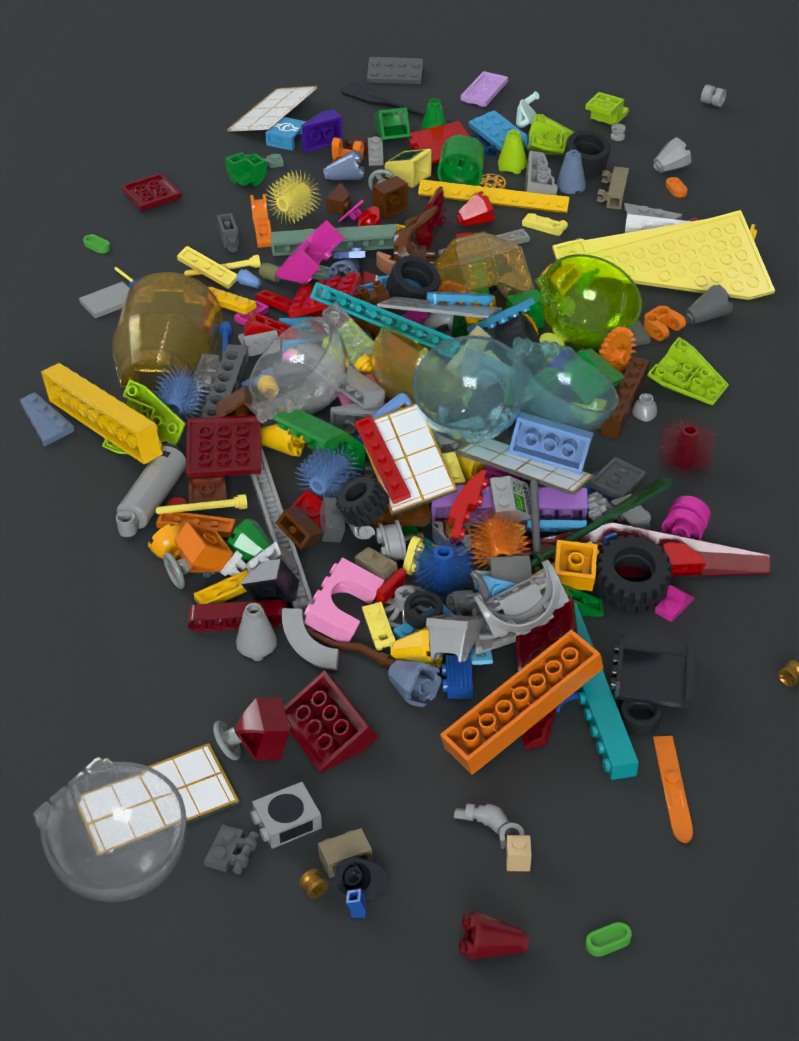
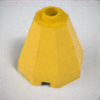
(415, 648)

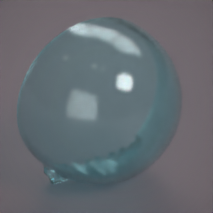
(470, 388)

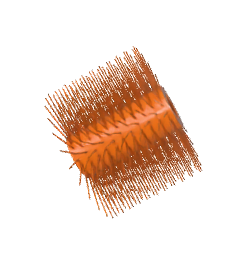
(496, 537)

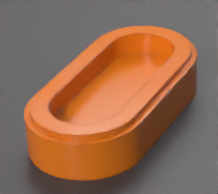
(676, 187)

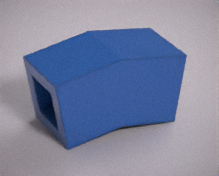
(357, 903)

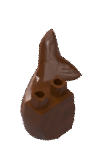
(403, 238)
(373, 297)

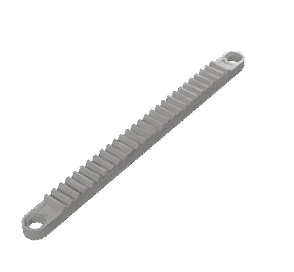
(271, 511)

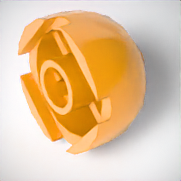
(165, 542)

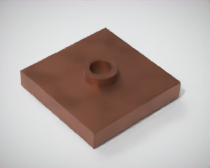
(207, 489)

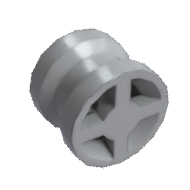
(618, 132)

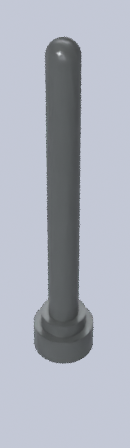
(535, 520)

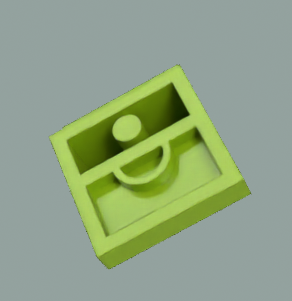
(607, 108)

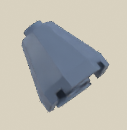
(415, 681)

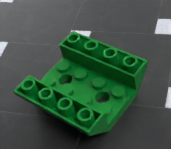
(322, 434)

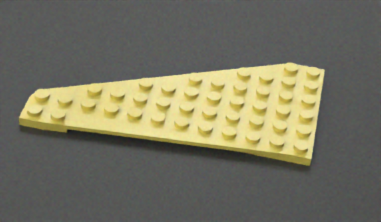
(685, 256)

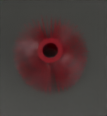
(688, 446)

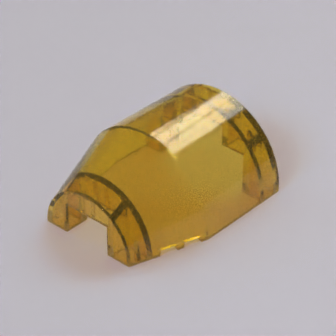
(164, 324)

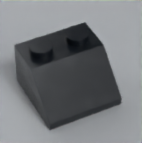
(272, 582)

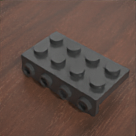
(395, 70)

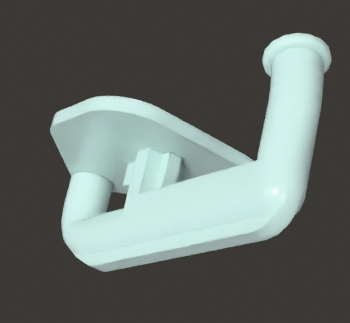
(525, 112)

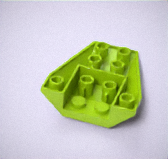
(547, 136)
(688, 374)
(148, 404)

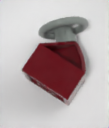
(260, 728)

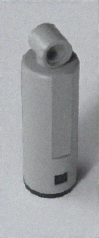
(150, 490)

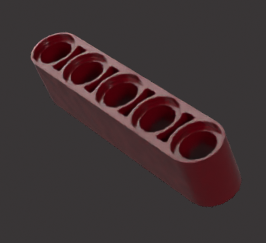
(229, 615)

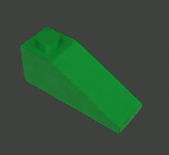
(587, 604)

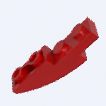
(465, 503)

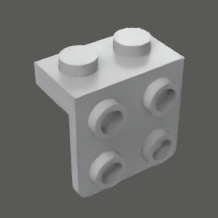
(258, 342)

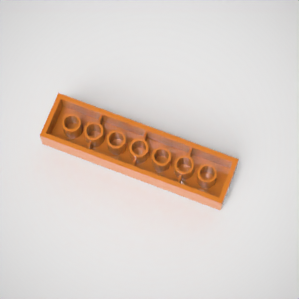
(521, 701)

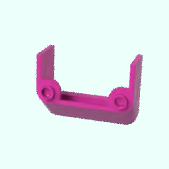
(307, 256)

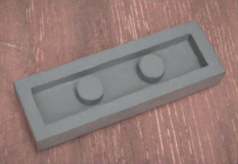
(375, 151)

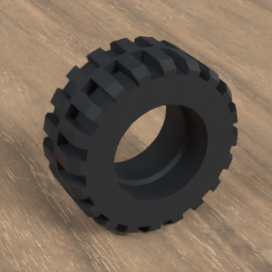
(639, 554)

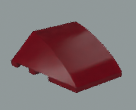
(424, 234)

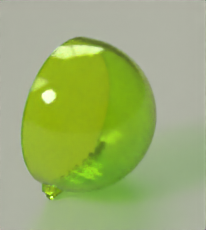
(587, 299)

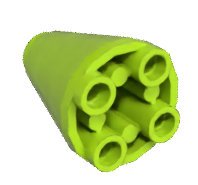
(512, 154)

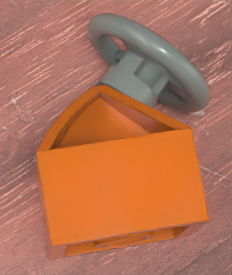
(200, 552)

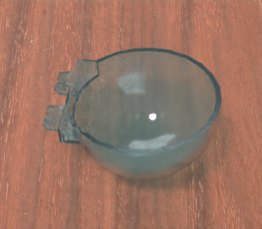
(565, 385)

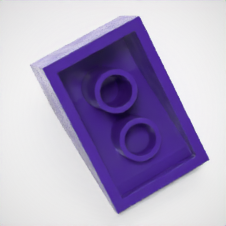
(321, 130)

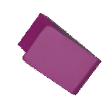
(673, 603)

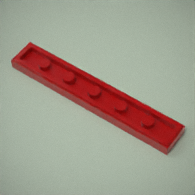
(382, 460)

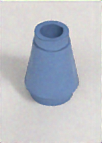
(246, 278)

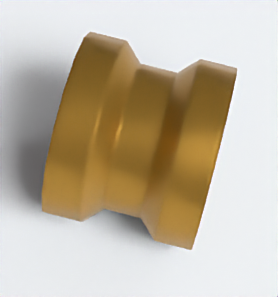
(789, 674)
(313, 884)

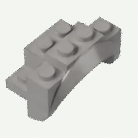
(523, 604)

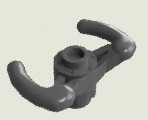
(463, 601)

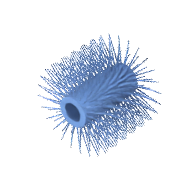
(180, 392)
(328, 473)

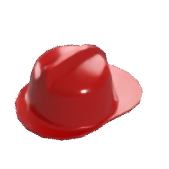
(370, 217)

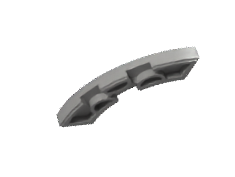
(304, 644)

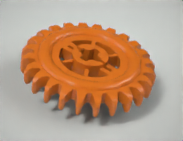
(617, 348)

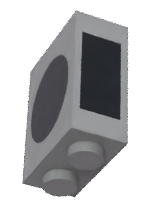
(286, 815)

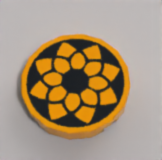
(493, 181)

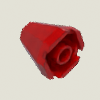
(476, 211)

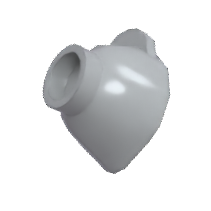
(645, 408)

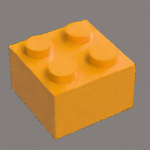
(576, 564)

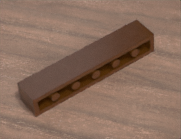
(627, 393)

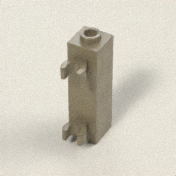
(617, 187)

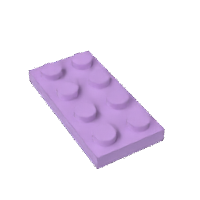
(484, 88)

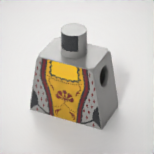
(442, 528)

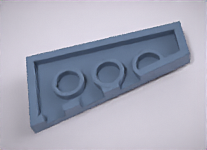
(45, 419)

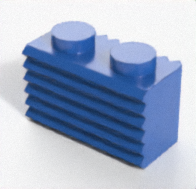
(458, 678)

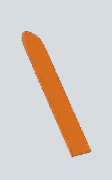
(673, 788)

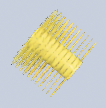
(292, 198)

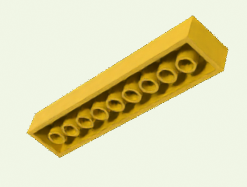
(102, 413)

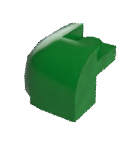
(246, 169)

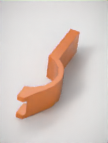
(261, 221)

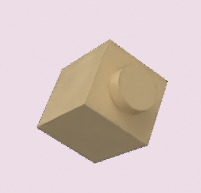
(518, 853)

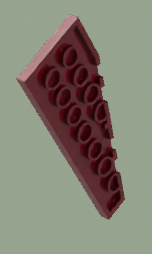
(531, 646)

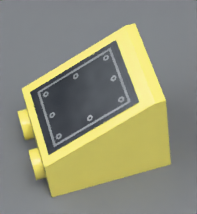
(411, 166)

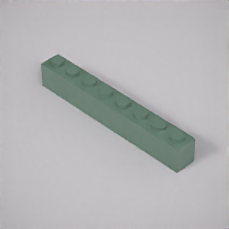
(363, 237)

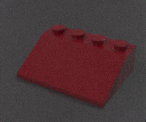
(328, 723)

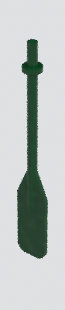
(624, 506)

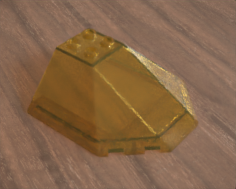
(482, 262)

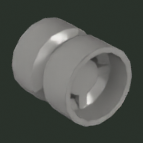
(713, 95)

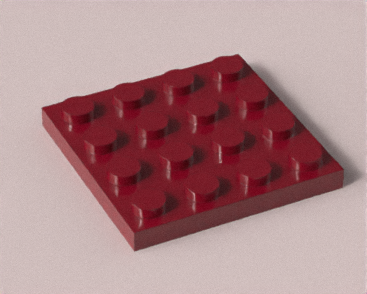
(223, 446)

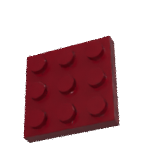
(151, 191)

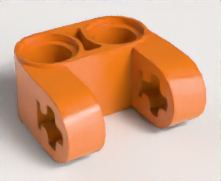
(338, 151)
(659, 318)

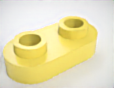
(409, 559)

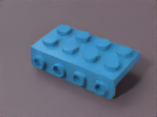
(494, 128)

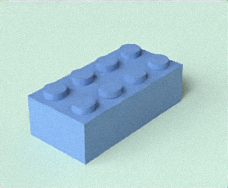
(550, 442)

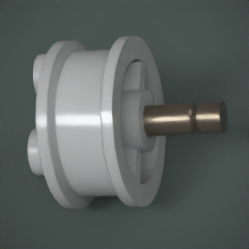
(393, 540)

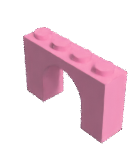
(324, 614)

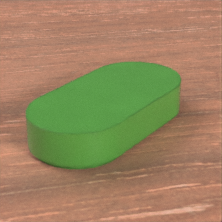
(96, 243)
(608, 939)

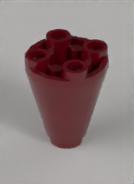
(490, 937)

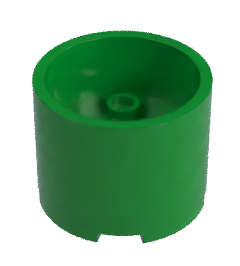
(461, 161)

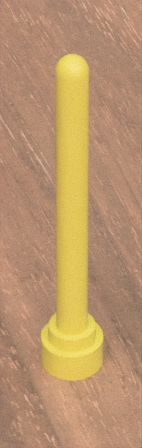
(254, 262)
(238, 502)

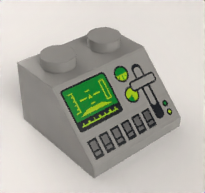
(512, 495)

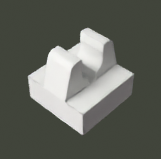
(232, 565)

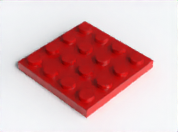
(305, 305)

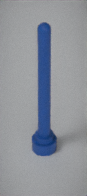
(225, 330)

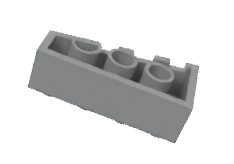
(539, 175)

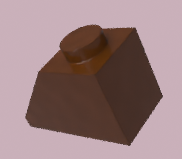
(338, 200)

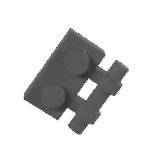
(225, 847)

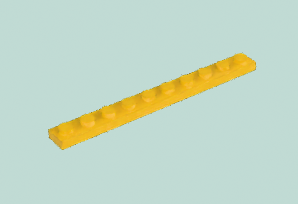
(497, 196)

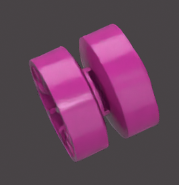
(687, 518)

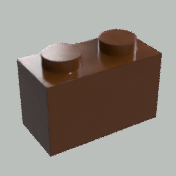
(299, 527)

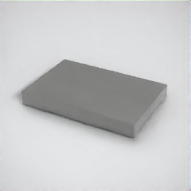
(105, 300)

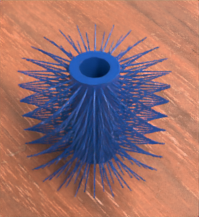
(443, 568)

